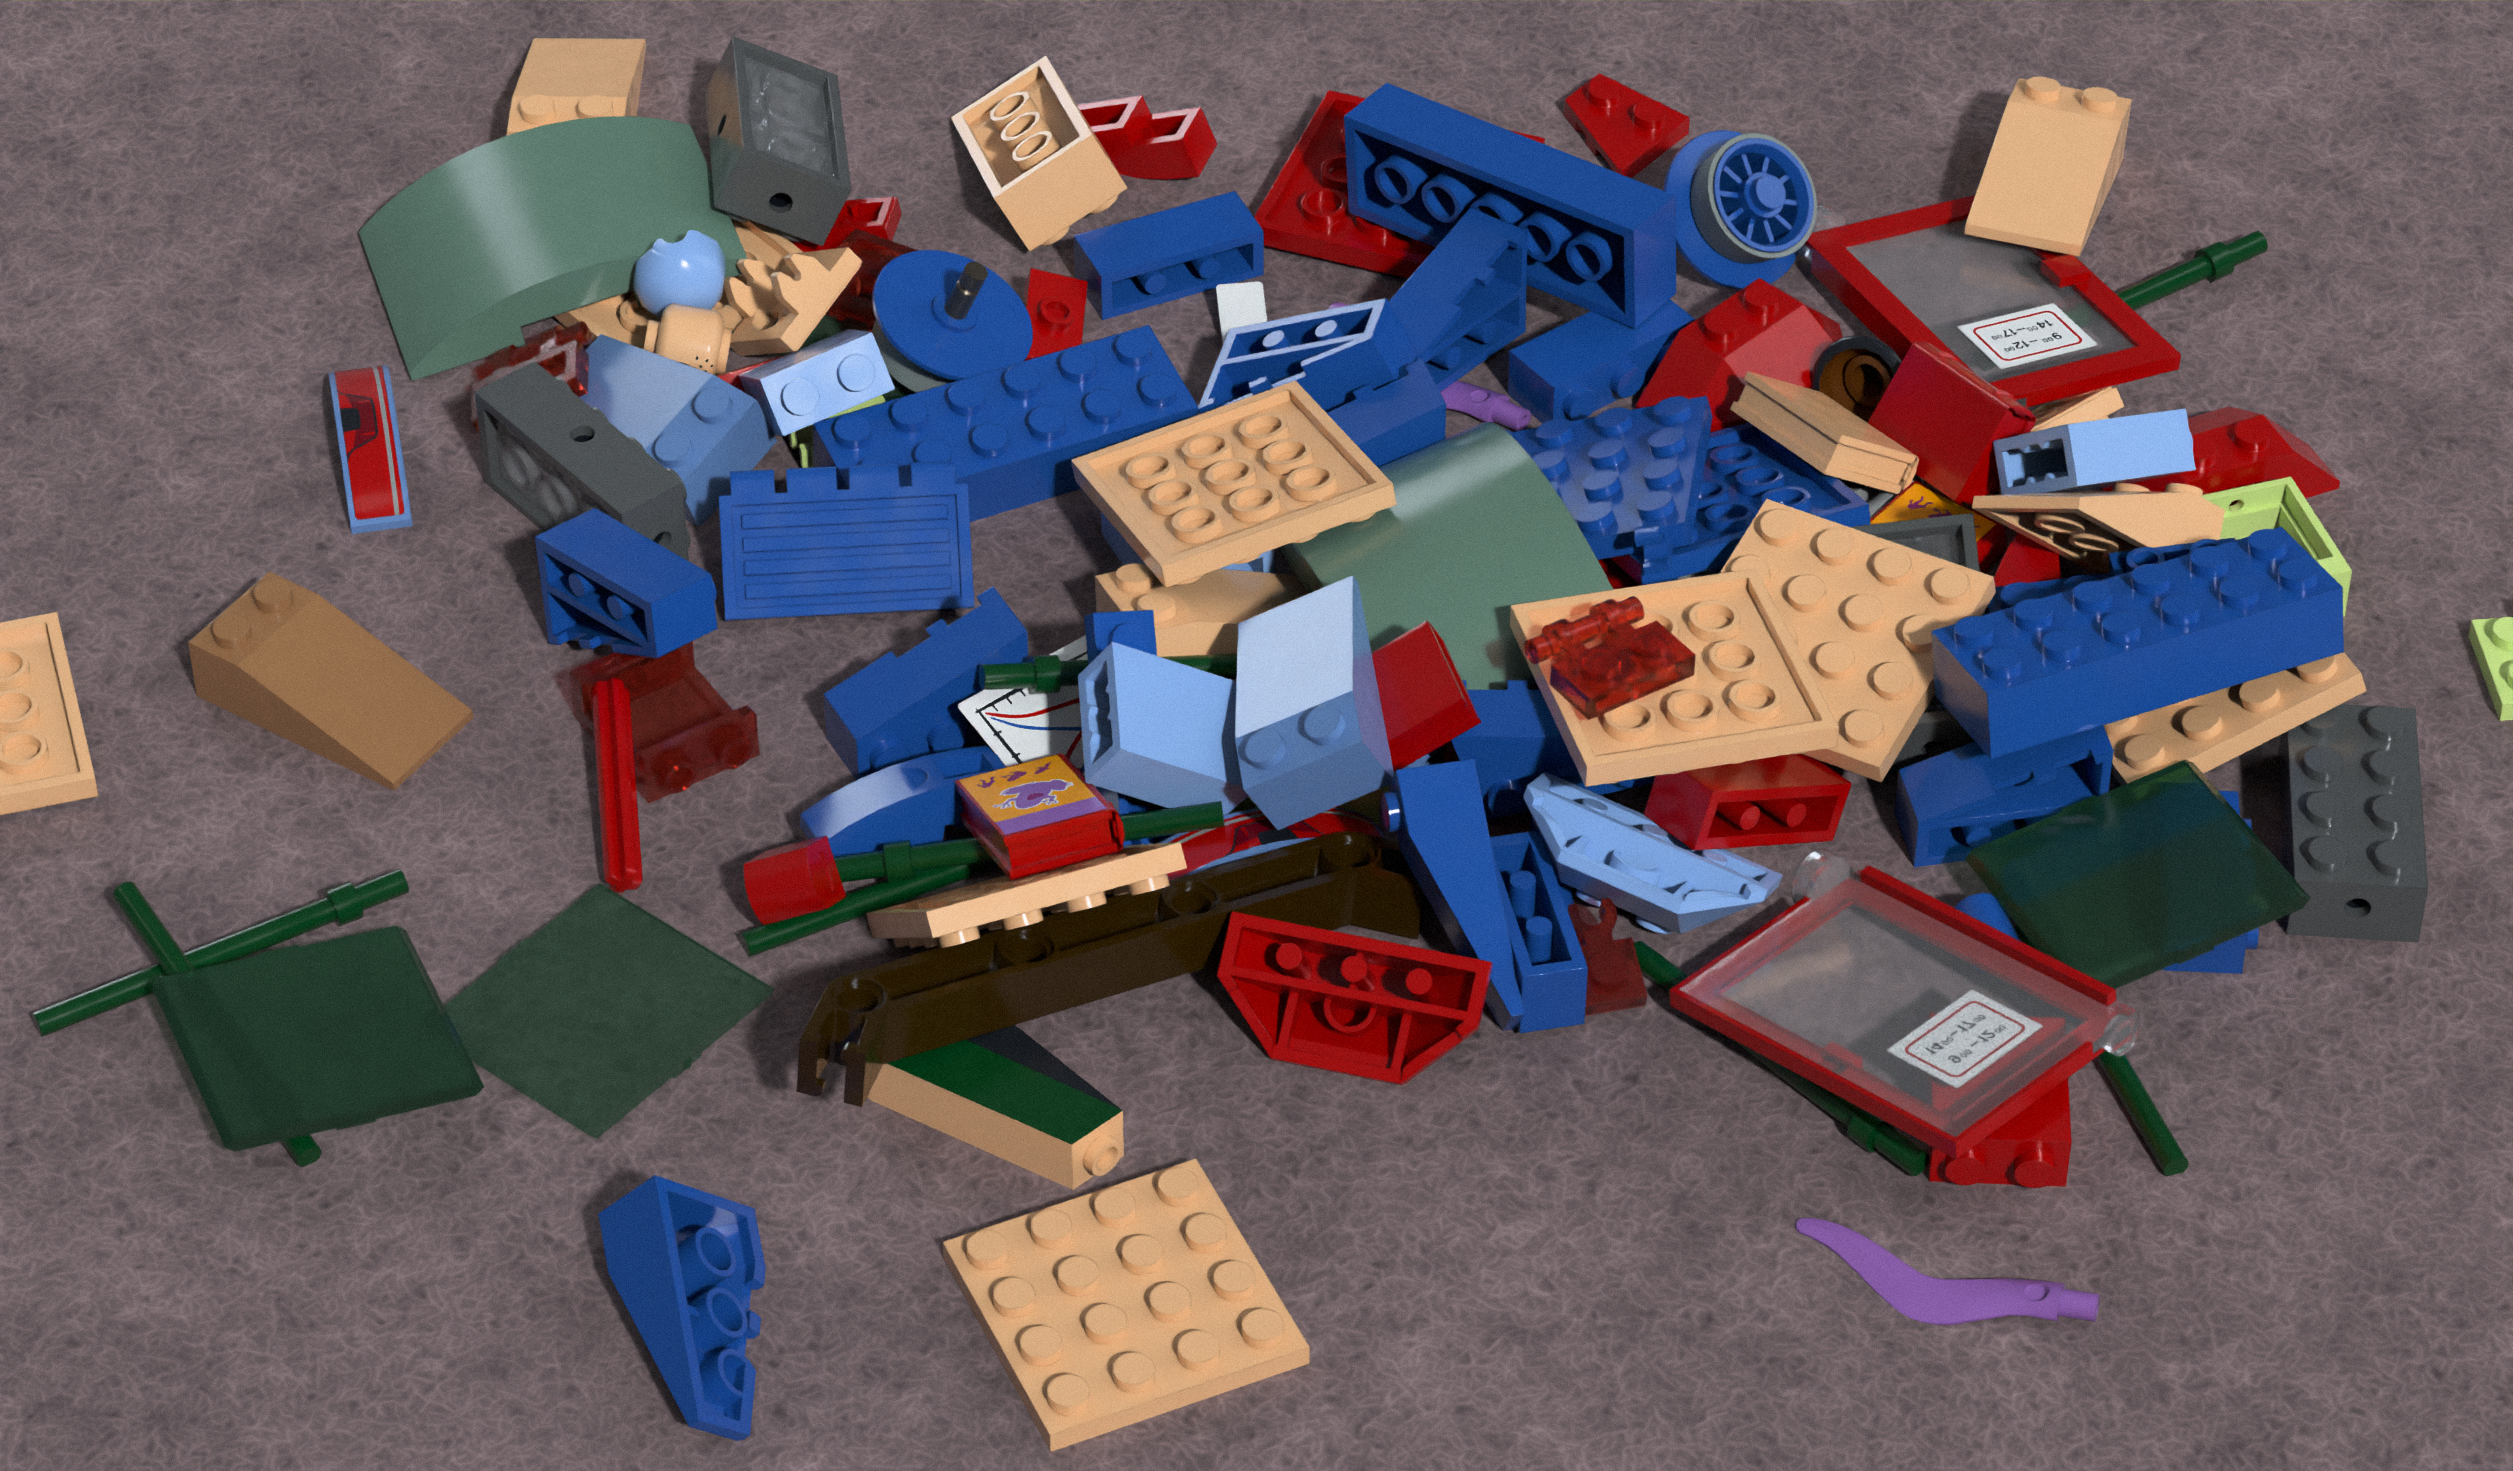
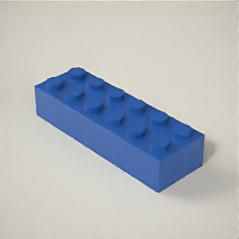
(1588, 228)
(1018, 423)
(2137, 641)

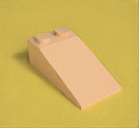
(577, 81)
(1038, 155)
(2050, 166)
(2096, 523)
(1196, 615)

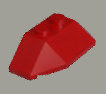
(1751, 332)
(2246, 449)
(1350, 998)

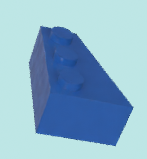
(1395, 417)
(911, 701)

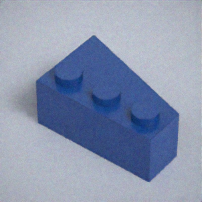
(1466, 296)
(1321, 350)
(620, 589)
(1517, 746)
(1970, 800)

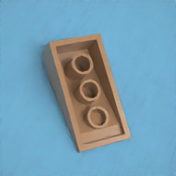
(322, 682)

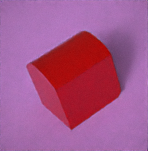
(793, 880)

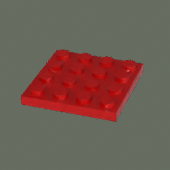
(1310, 206)

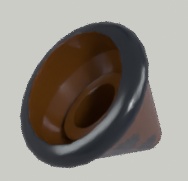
(1851, 369)

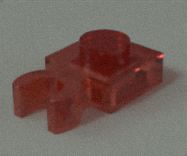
(1613, 965)

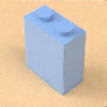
(818, 381)
(2096, 453)
(1159, 730)

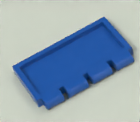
(845, 548)

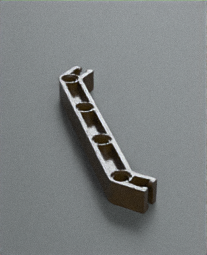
(1098, 953)

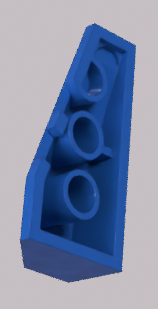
(1452, 858)
(688, 1282)

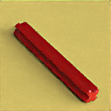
(616, 785)

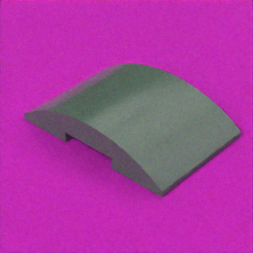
(535, 232)
(1458, 549)

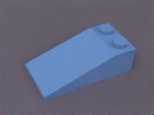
(679, 418)
(1309, 706)

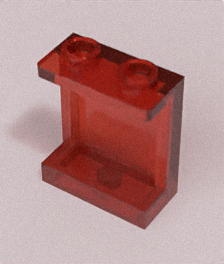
(677, 719)

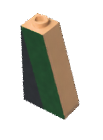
(1011, 1102)

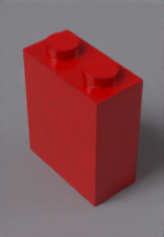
(2024, 1151)

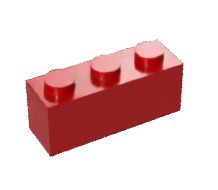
(1750, 803)

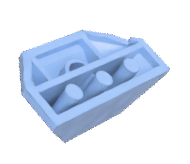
(1638, 864)

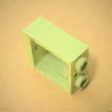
(2281, 505)

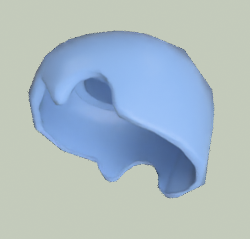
(680, 273)

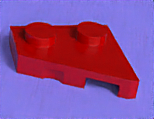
(1623, 124)

